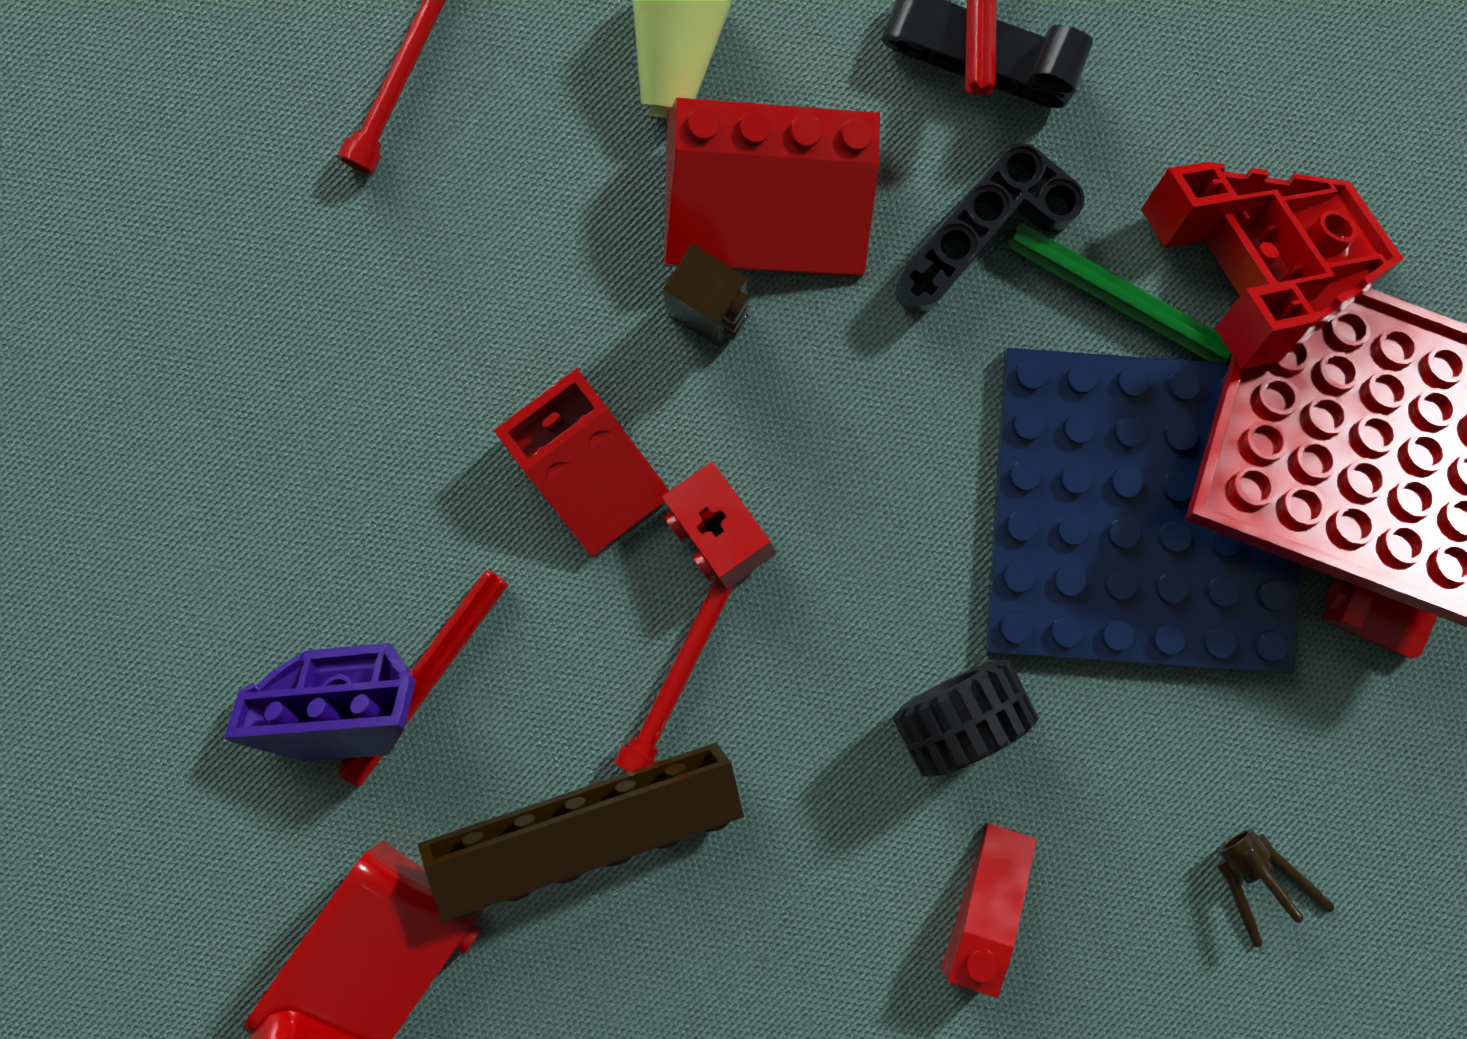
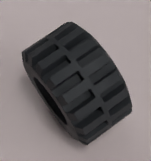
(965, 718)

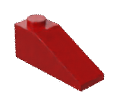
(990, 911)

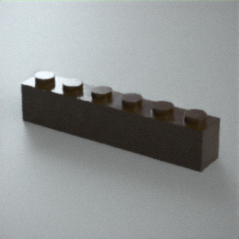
(580, 831)

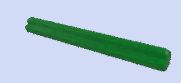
(1118, 294)

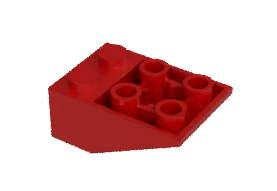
(583, 462)

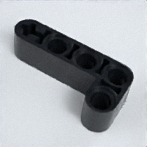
(1026, 63)
(975, 233)

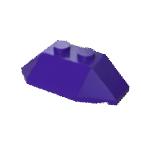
(327, 705)

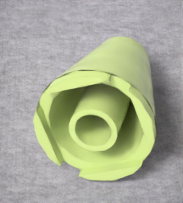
(675, 48)

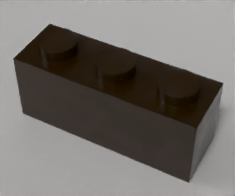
(707, 296)

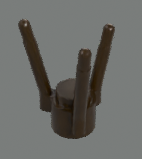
(1249, 858)

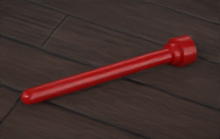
(363, 148)
(642, 750)

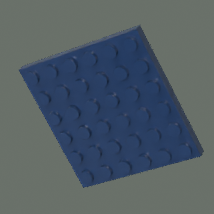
(1096, 529)

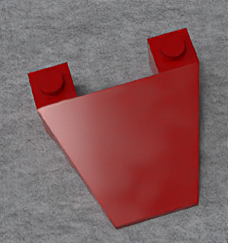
(1286, 245)

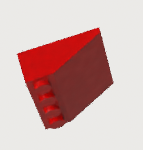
(771, 185)

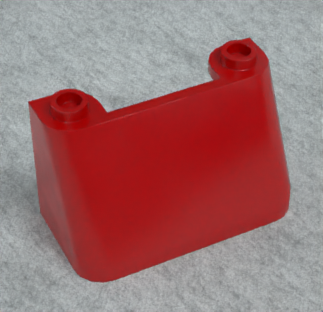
(369, 951)

